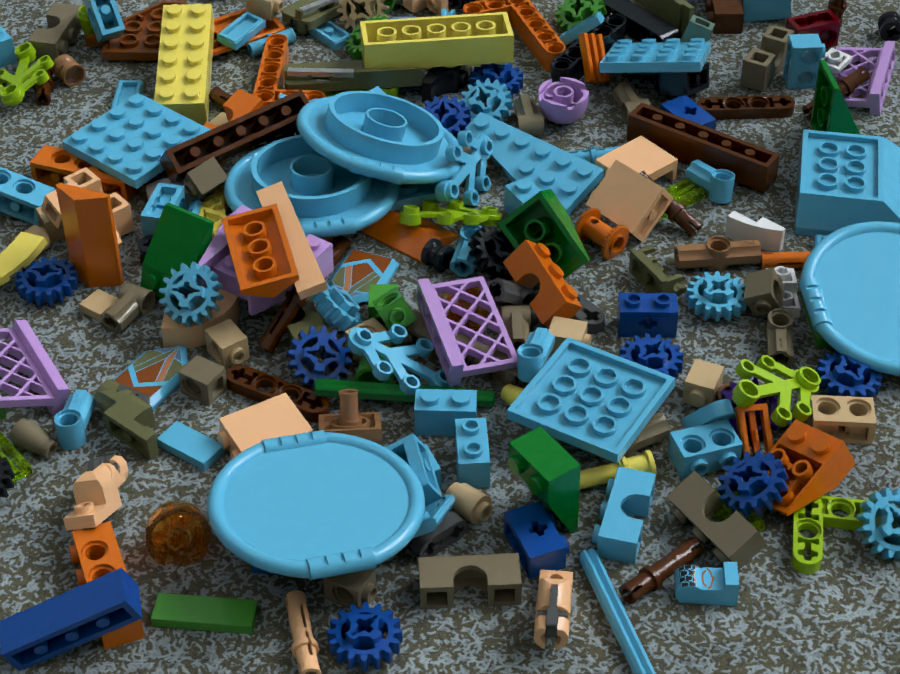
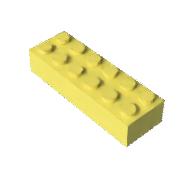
(437, 41)
(186, 60)

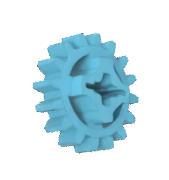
(496, 97)
(185, 284)
(716, 296)
(337, 308)
(878, 521)

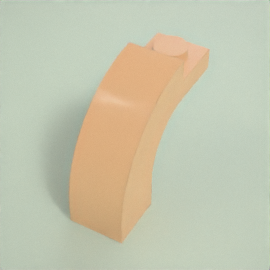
(194, 335)

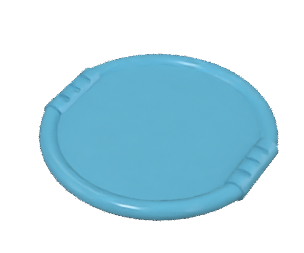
(378, 137)
(322, 193)
(855, 293)
(316, 505)

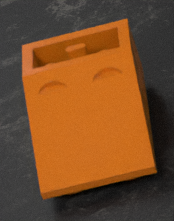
(812, 462)

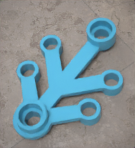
(481, 150)
(369, 344)

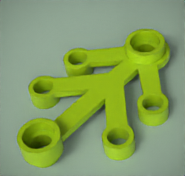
(14, 93)
(447, 216)
(803, 380)

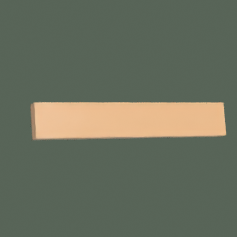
(310, 276)

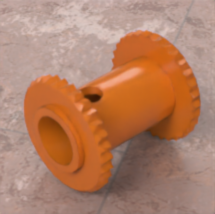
(610, 239)

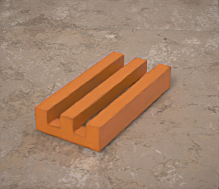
(592, 58)
(742, 429)

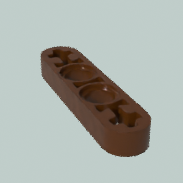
(772, 107)
(250, 380)

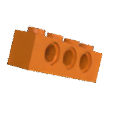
(54, 163)
(97, 555)

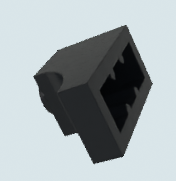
(443, 81)

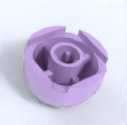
(563, 100)

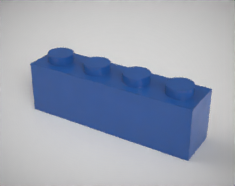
(70, 619)

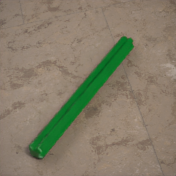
(388, 391)

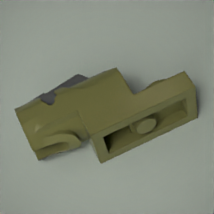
(128, 416)

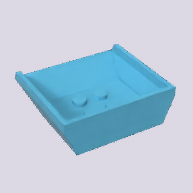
(845, 181)

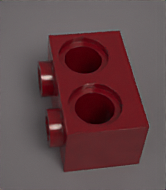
(822, 22)

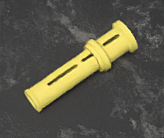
(601, 474)

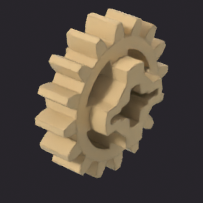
(356, 15)

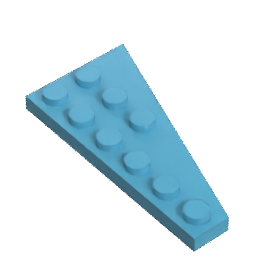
(541, 162)

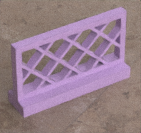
(880, 75)
(441, 328)
(33, 362)

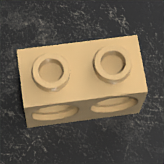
(844, 417)

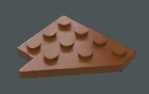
(139, 39)

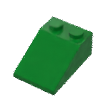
(829, 107)
(547, 222)
(176, 240)
(548, 474)

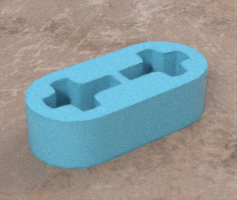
(710, 413)

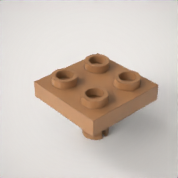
(350, 421)

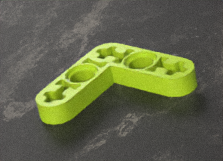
(821, 517)

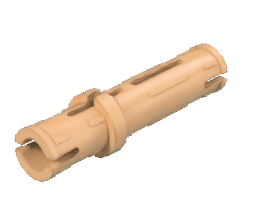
(304, 645)

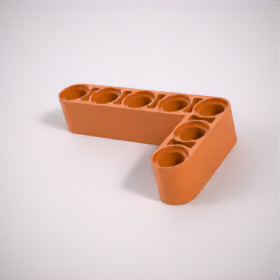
(528, 25)
(271, 71)

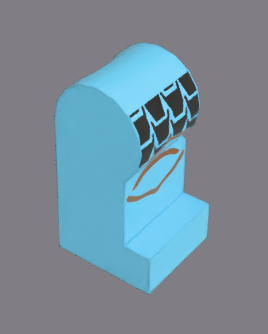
(707, 584)

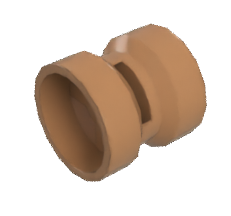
(68, 70)

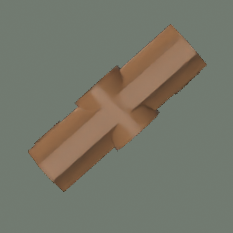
(717, 254)

